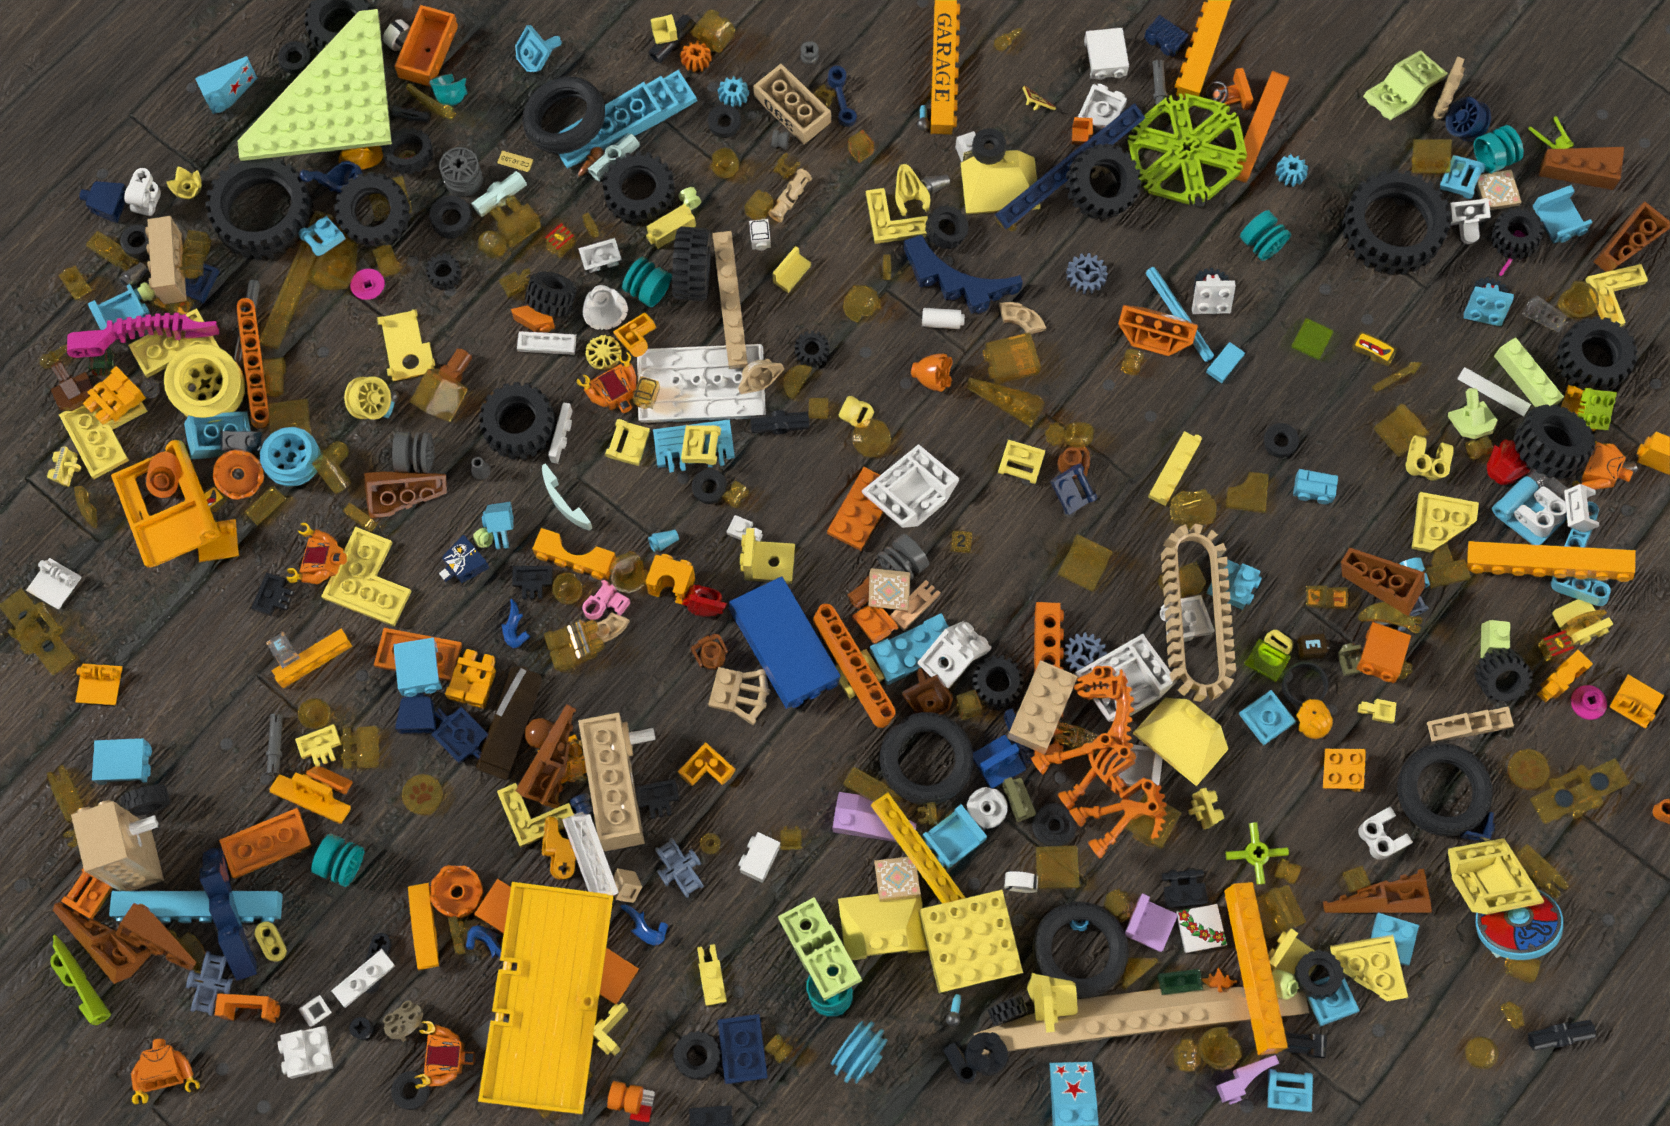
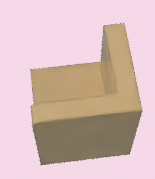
(627, 885)

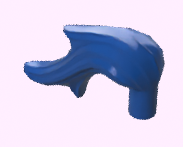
(510, 628)
(642, 930)
(485, 935)

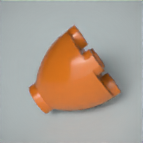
(933, 371)

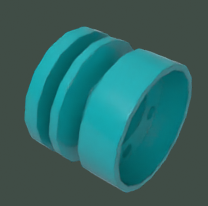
(1498, 148)
(1265, 235)
(647, 281)
(337, 860)
(833, 1006)

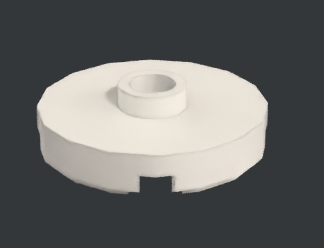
(991, 798)

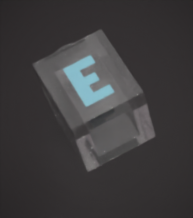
(283, 650)

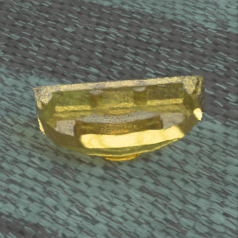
(795, 378)

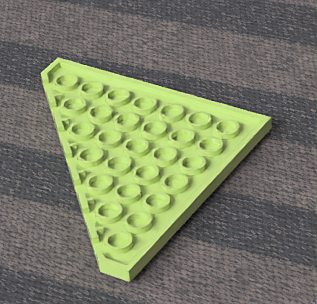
(332, 103)

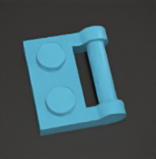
(1458, 170)
(326, 232)
(1290, 1098)

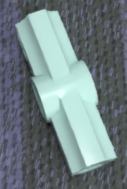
(626, 144)
(498, 193)

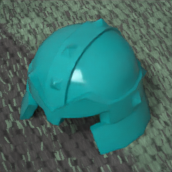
(447, 92)

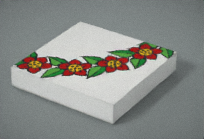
(1201, 928)

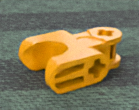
(559, 850)

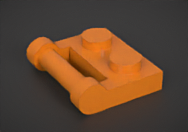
(92, 897)

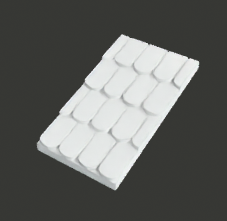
(698, 385)

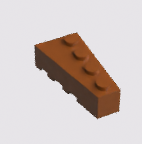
(1584, 166)
(1636, 233)
(1384, 579)

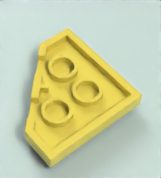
(1440, 520)
(1373, 965)

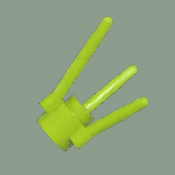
(1562, 142)

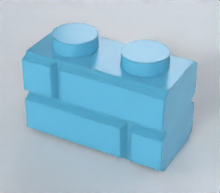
(1315, 486)

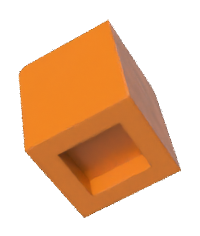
(1081, 130)

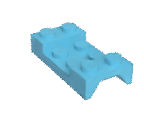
(900, 654)

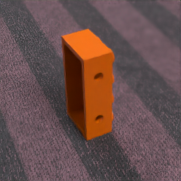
(432, 31)

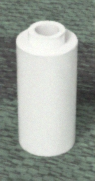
(942, 318)

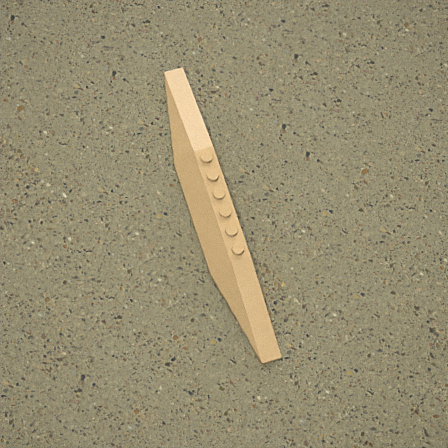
(1138, 1014)

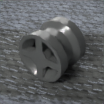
(809, 57)
(780, 139)

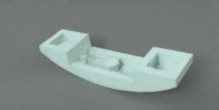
(577, 516)

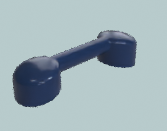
(836, 80)

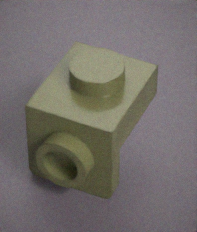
(1349, 658)

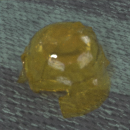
(1579, 300)
(860, 302)
(628, 572)
(1218, 1049)

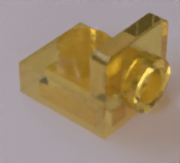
(386, 260)

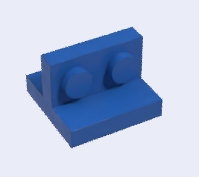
(998, 761)

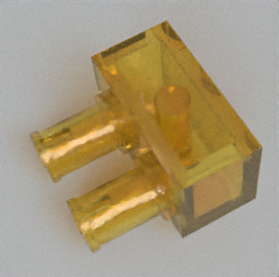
(517, 225)

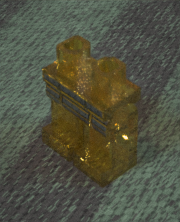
(573, 644)

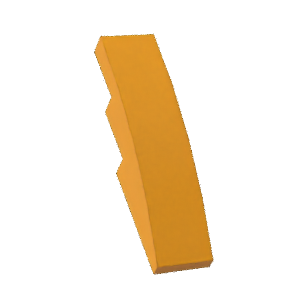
(423, 926)

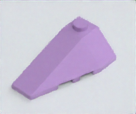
(858, 818)

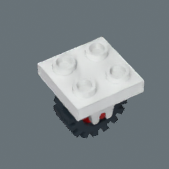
(1212, 292)

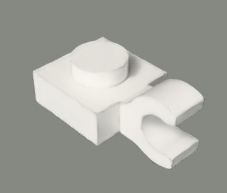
(738, 527)

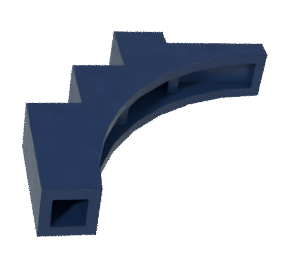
(953, 284)
(225, 914)

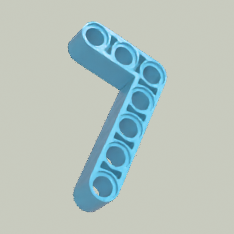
(1591, 585)

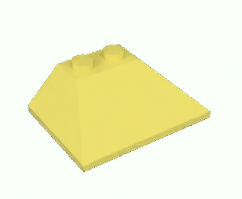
(995, 185)
(1183, 737)
(1491, 877)
(882, 926)

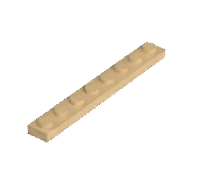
(730, 300)

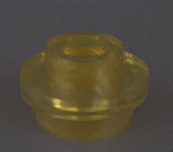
(713, 849)

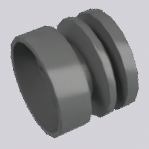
(461, 172)
(409, 452)
(904, 556)

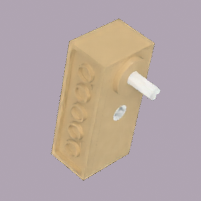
(610, 777)
(117, 846)

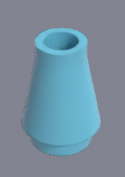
(661, 540)

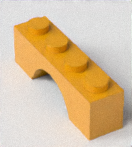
(597, 562)

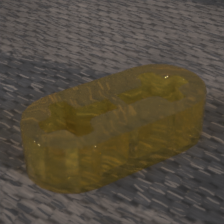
(360, 517)

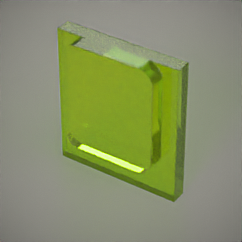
(1312, 338)
(1267, 660)

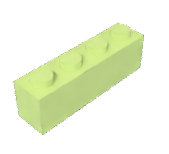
(1528, 374)

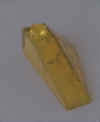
(337, 266)
(1015, 402)

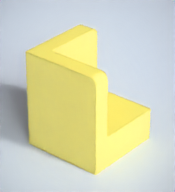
(664, 29)

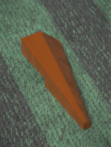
(545, 773)
(1399, 896)
(109, 951)

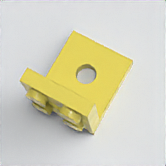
(757, 554)

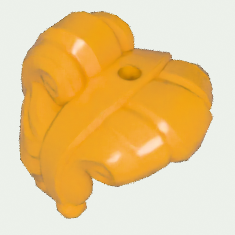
(1316, 724)

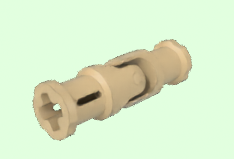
(790, 195)

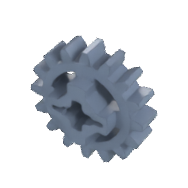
(1094, 268)
(1080, 643)

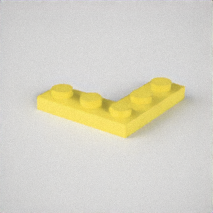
(887, 230)
(1612, 281)
(525, 828)

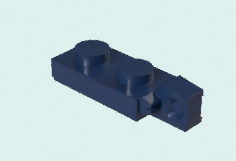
(1025, 752)

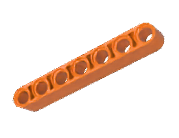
(1262, 121)
(252, 354)
(857, 673)

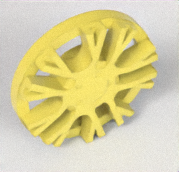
(603, 352)

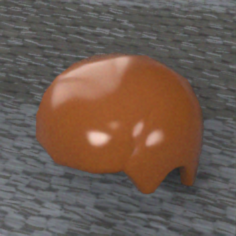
(537, 731)

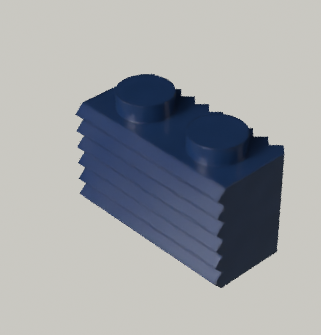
(1166, 36)

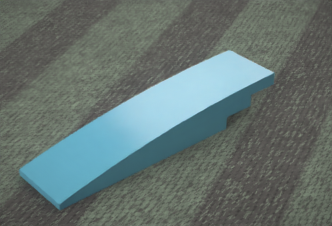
(636, 112)

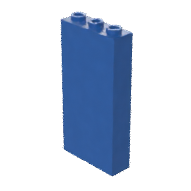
(784, 643)

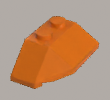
(1156, 330)

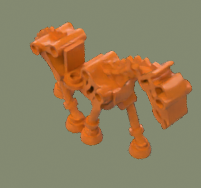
(1113, 759)

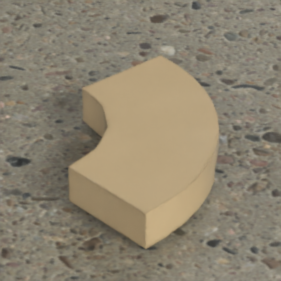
(1023, 316)
(610, 627)

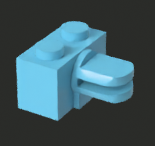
(498, 519)

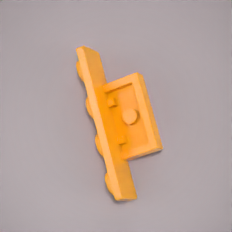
(310, 795)

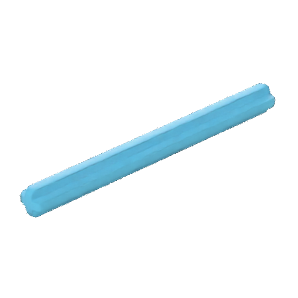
(1177, 310)

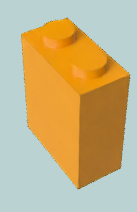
(1655, 452)

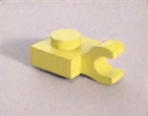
(1382, 710)

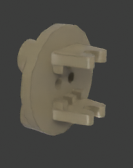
(403, 1021)

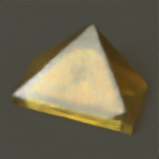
(1135, 969)

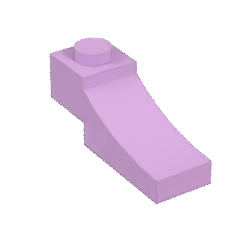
(1235, 1088)

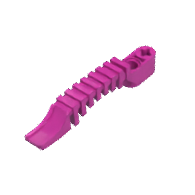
(95, 342)

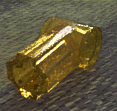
(274, 370)

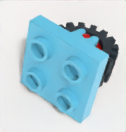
(1488, 302)

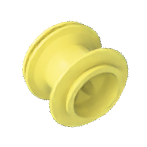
(200, 358)

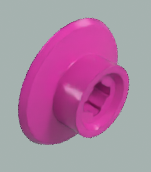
(364, 278)
(1581, 705)

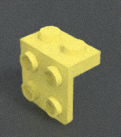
(1579, 633)
(1288, 953)
(604, 1027)

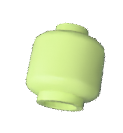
(1285, 984)

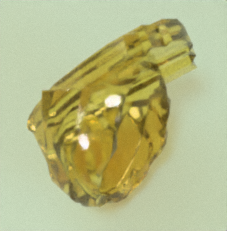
(1193, 508)

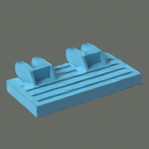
(670, 443)

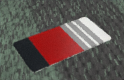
(644, 1113)

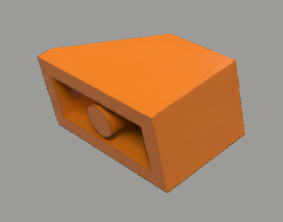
(533, 320)

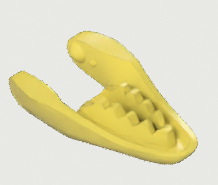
(909, 188)

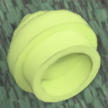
(146, 292)
(483, 538)

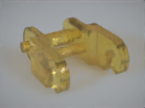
(818, 92)
(790, 171)

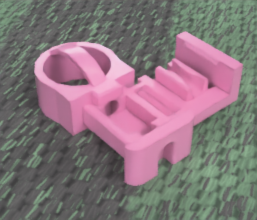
(607, 597)

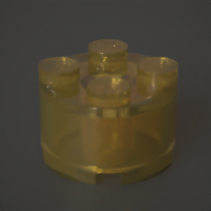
(714, 31)

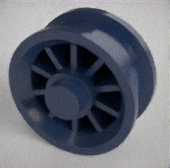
(1468, 119)

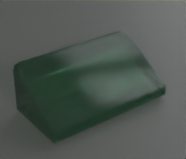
(1180, 981)

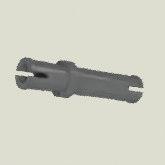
(1159, 82)
(274, 746)

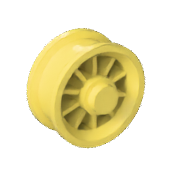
(367, 398)

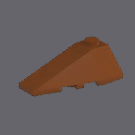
(399, 490)
(143, 928)

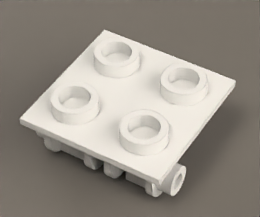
(53, 583)

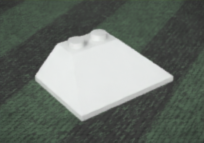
(912, 488)
(1143, 670)

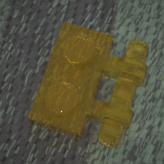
(367, 747)

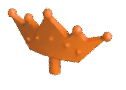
(1219, 981)

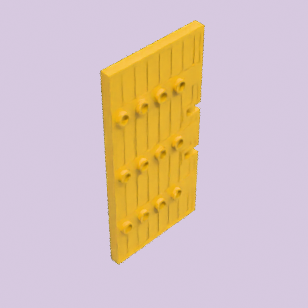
(551, 998)

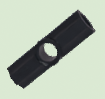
(661, 51)
(779, 422)
(1561, 1035)

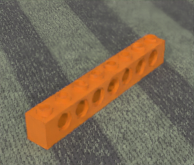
(1048, 612)

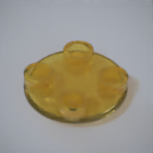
(871, 437)

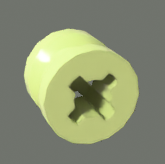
(689, 198)

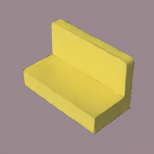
(790, 270)

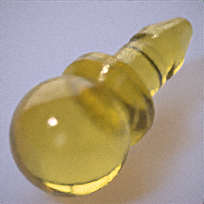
(1002, 42)
(48, 359)

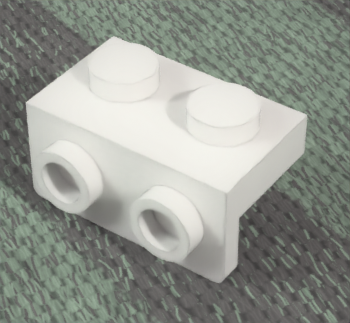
(600, 254)

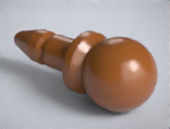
(595, 154)

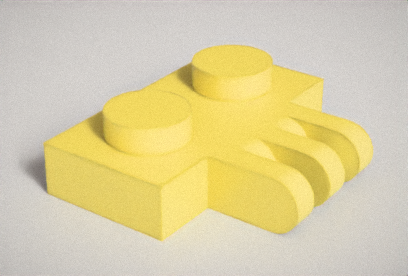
(319, 744)

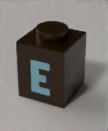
(1312, 646)

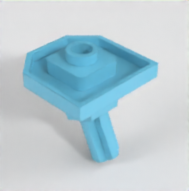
(533, 50)

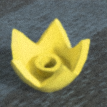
(182, 181)

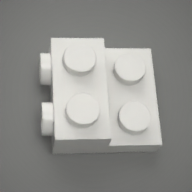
(1102, 105)
(1194, 618)
(305, 1052)

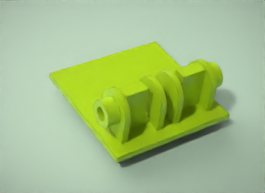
(1597, 408)

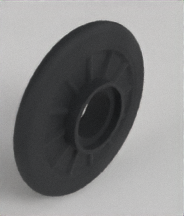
(1041, 827)

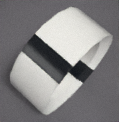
(393, 32)
(1021, 882)

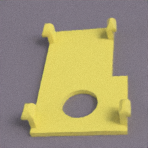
(404, 339)

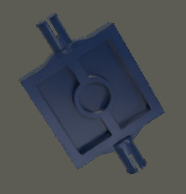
(459, 734)

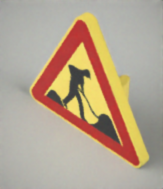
(1033, 97)

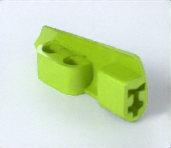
(92, 1005)

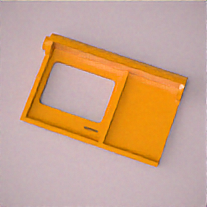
(171, 530)

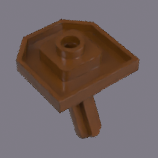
(71, 391)
(928, 695)

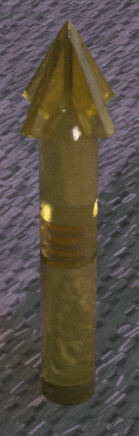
(1411, 368)

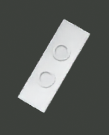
(546, 343)
(559, 440)
(363, 978)

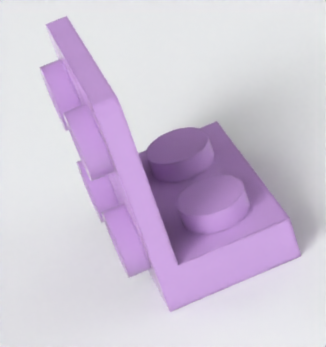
(1150, 924)

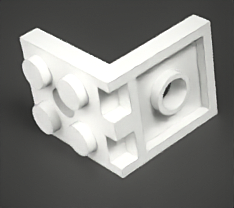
(960, 646)

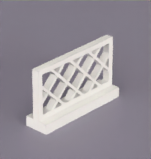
(590, 854)

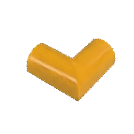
(631, 334)
(704, 761)

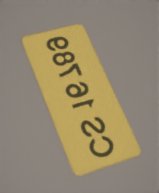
(515, 161)

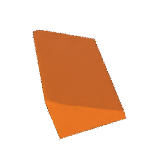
(333, 779)

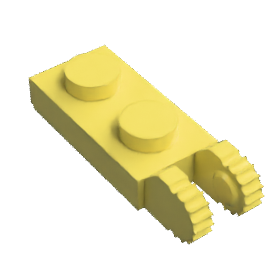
(711, 978)

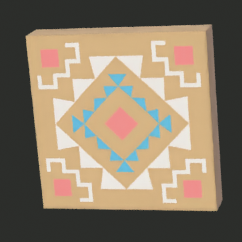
(1498, 189)
(889, 589)
(896, 879)

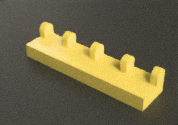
(1175, 468)

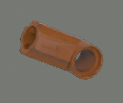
(457, 364)
(860, 595)

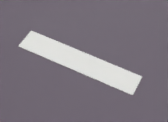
(1494, 391)

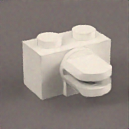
(1467, 216)

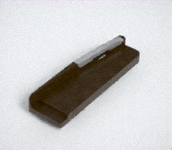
(509, 722)

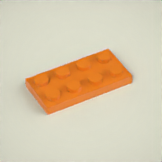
(857, 514)
(446, 656)
(265, 843)

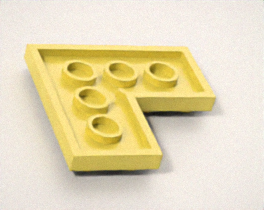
(156, 351)
(95, 441)
(357, 580)

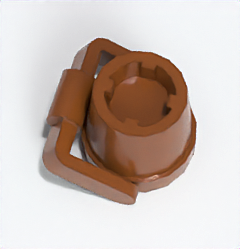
(1073, 456)
(712, 653)

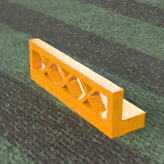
(313, 658)

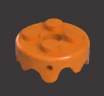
(242, 487)
(446, 881)

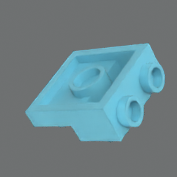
(1241, 582)

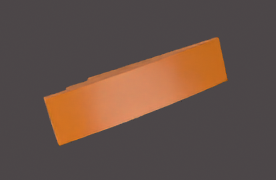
(616, 970)

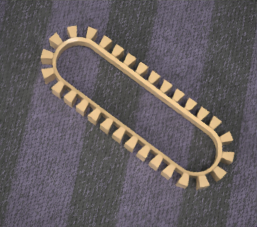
(1221, 610)

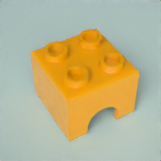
(670, 573)

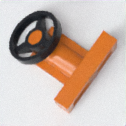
(1233, 94)

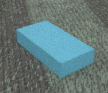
(1225, 362)

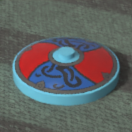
(1522, 931)

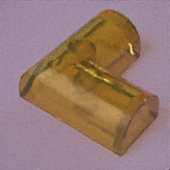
(328, 466)

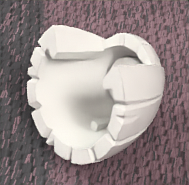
(604, 308)

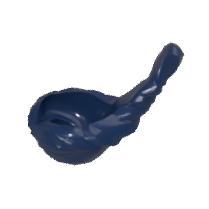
(336, 177)

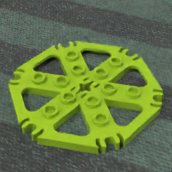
(1184, 135)

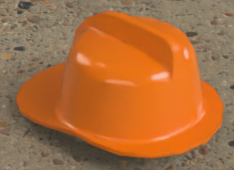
(163, 475)

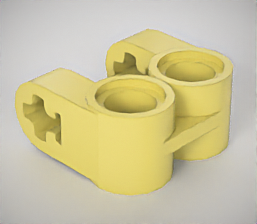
(1416, 453)

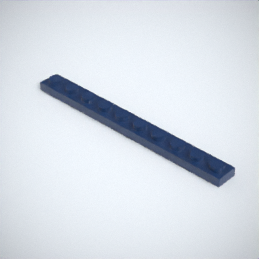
(1057, 176)

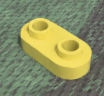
(271, 942)

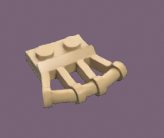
(1449, 89)
(727, 688)

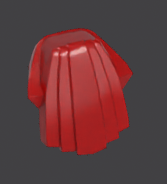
(1505, 464)
(703, 601)

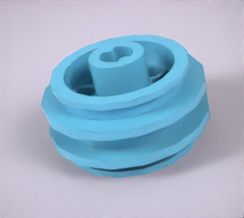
(294, 472)
(859, 1052)

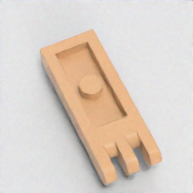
(918, 603)

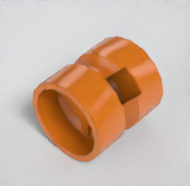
(625, 1097)

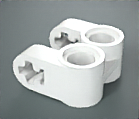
(139, 194)
(1532, 520)
(1380, 836)

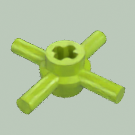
(1252, 859)

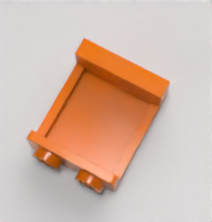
(1384, 652)
(228, 1003)

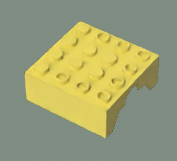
(970, 941)

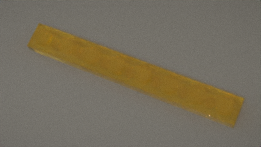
(291, 290)

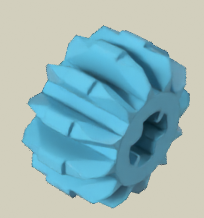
(733, 92)
(1291, 170)

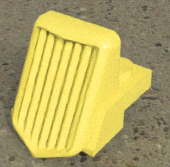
(1052, 999)

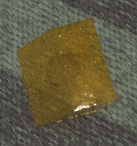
(439, 394)

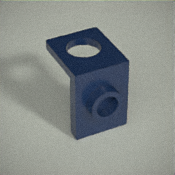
(1487, 830)

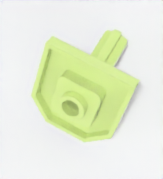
(1475, 418)

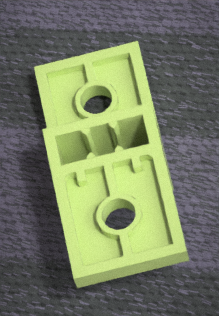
(1405, 85)
(819, 949)

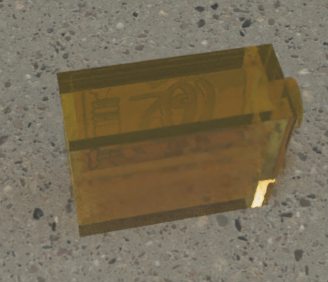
(1011, 358)

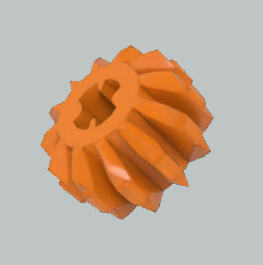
(696, 56)

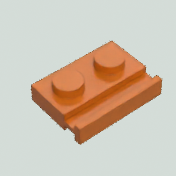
(875, 623)

